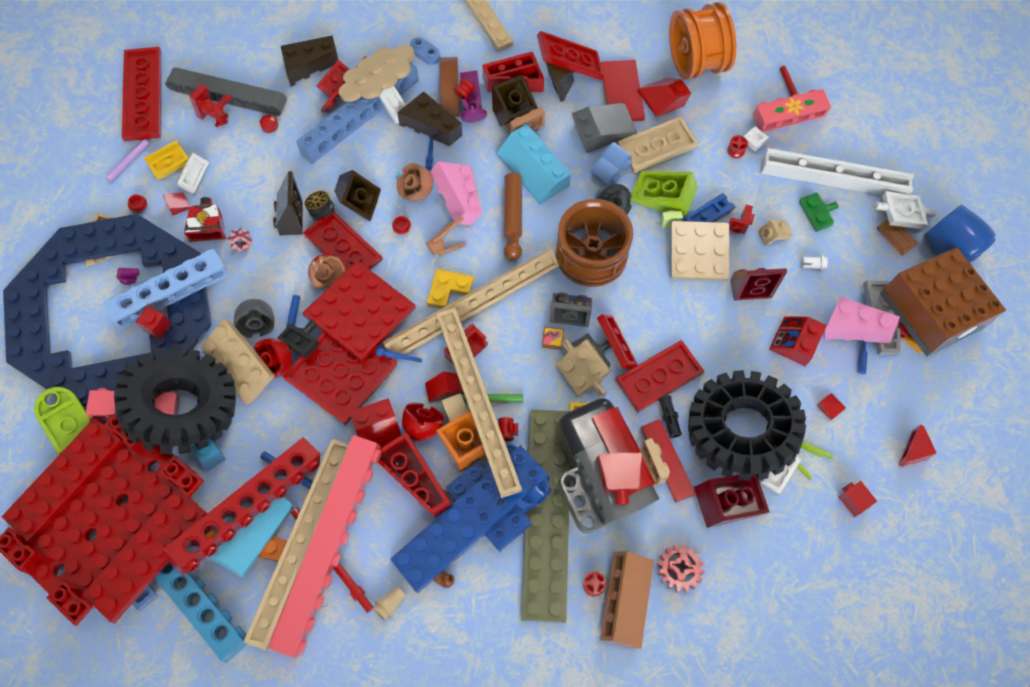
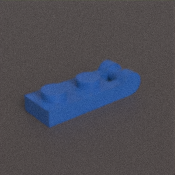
(711, 210)

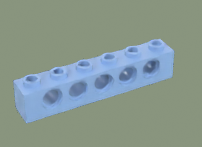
(160, 297)

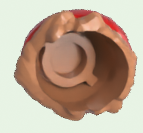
(325, 270)

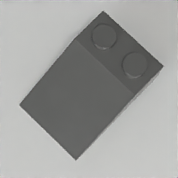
(603, 125)

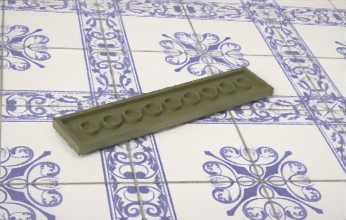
(548, 534)

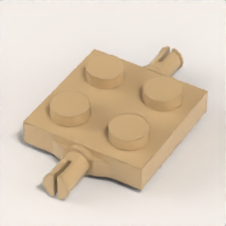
(583, 368)

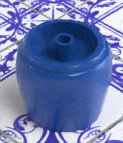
(961, 230)

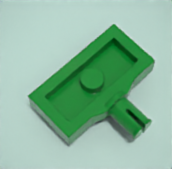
(818, 211)

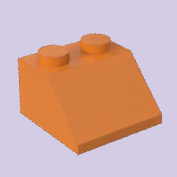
(462, 441)

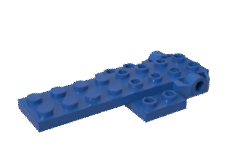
(474, 514)

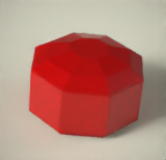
(268, 123)

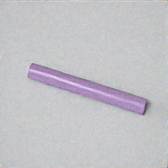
(127, 160)

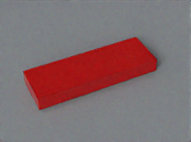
(617, 341)

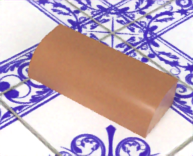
(627, 600)

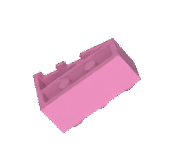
(458, 190)
(860, 322)

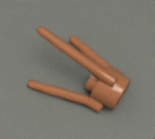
(436, 244)

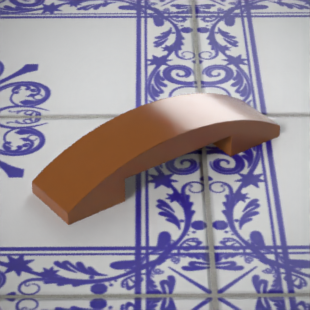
(448, 81)

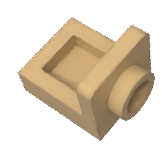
(774, 231)

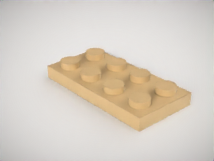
(659, 144)
(240, 359)

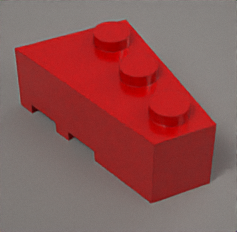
(512, 67)

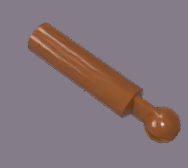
(512, 215)

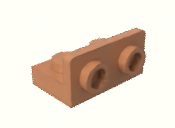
(534, 119)

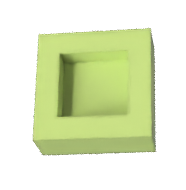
(669, 216)

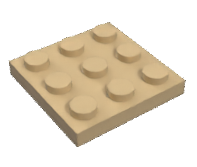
(699, 250)

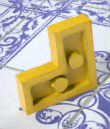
(446, 283)

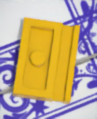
(166, 160)

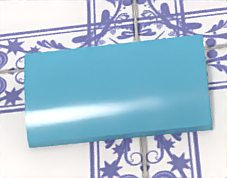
(250, 541)

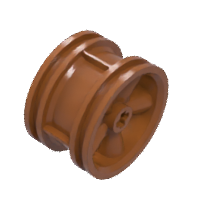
(592, 266)

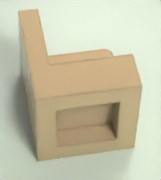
(454, 407)

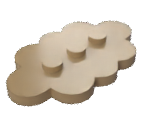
(376, 73)

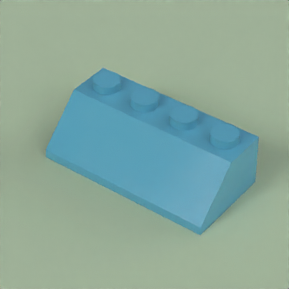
(540, 169)

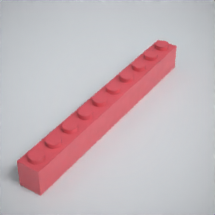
(324, 548)

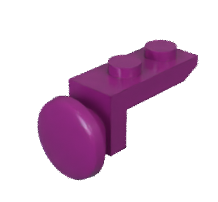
(473, 106)

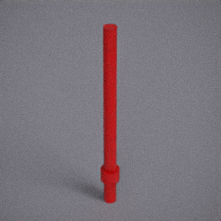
(356, 592)

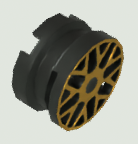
(320, 205)

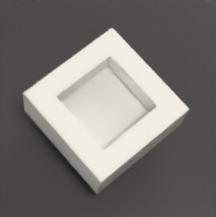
(756, 138)

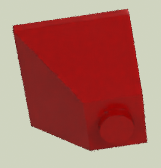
(665, 95)

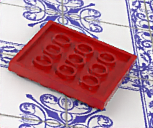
(359, 310)
(337, 378)

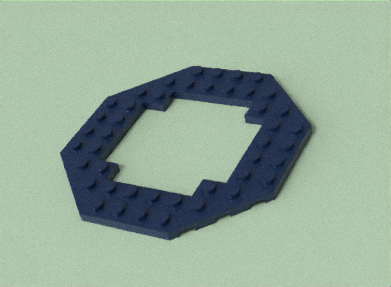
(27, 305)

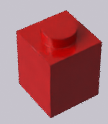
(153, 322)
(857, 498)

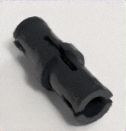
(670, 416)

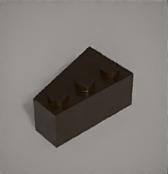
(308, 57)
(430, 118)

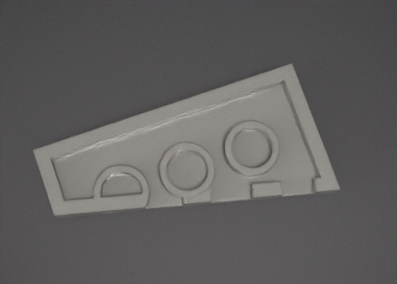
(874, 299)

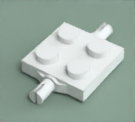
(904, 210)

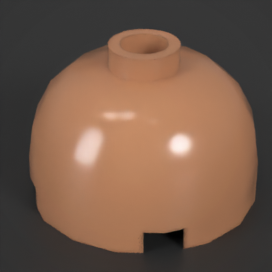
(415, 183)

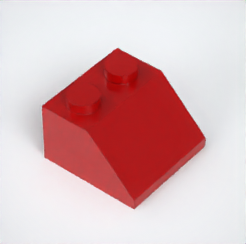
(376, 422)

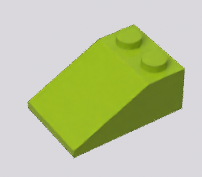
(665, 190)

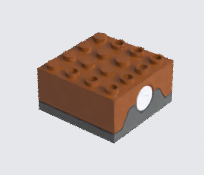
(942, 301)

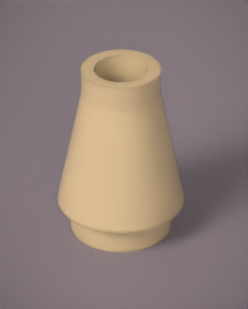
(388, 604)

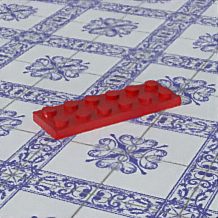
(141, 94)

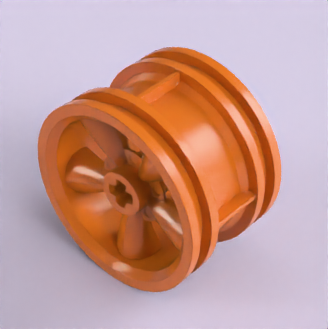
(702, 40)

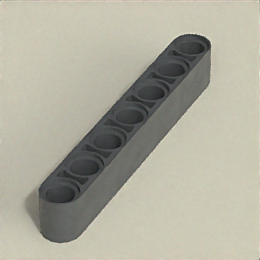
(242, 94)

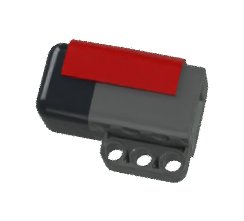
(583, 436)

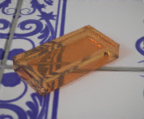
(898, 237)

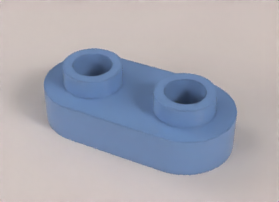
(423, 49)

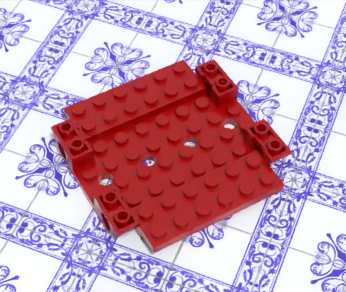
(84, 495)

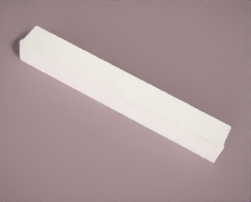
(835, 173)

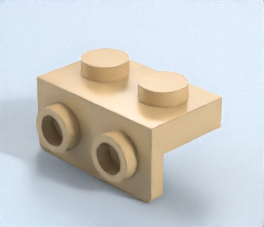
(651, 454)

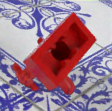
(205, 106)

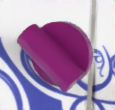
(127, 275)

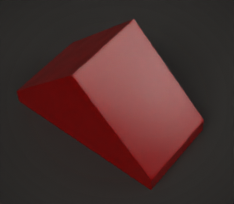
(443, 386)
(918, 447)

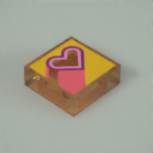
(552, 338)

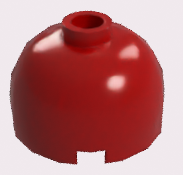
(275, 355)
(421, 422)

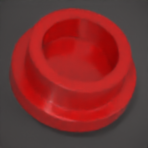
(137, 203)
(401, 225)

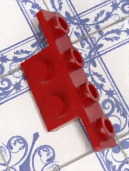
(332, 82)

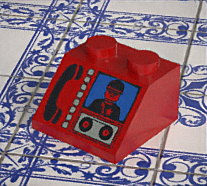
(798, 338)

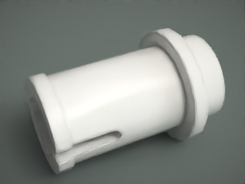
(814, 262)

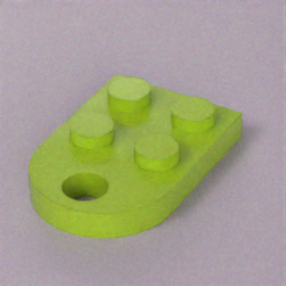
(63, 419)

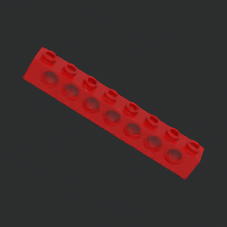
(188, 561)

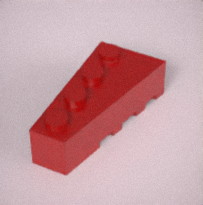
(411, 470)

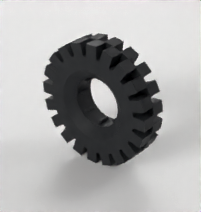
(149, 378)
(746, 454)

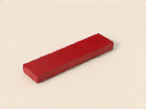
(678, 480)

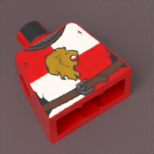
(204, 222)

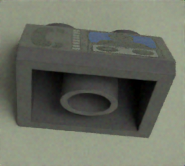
(571, 309)

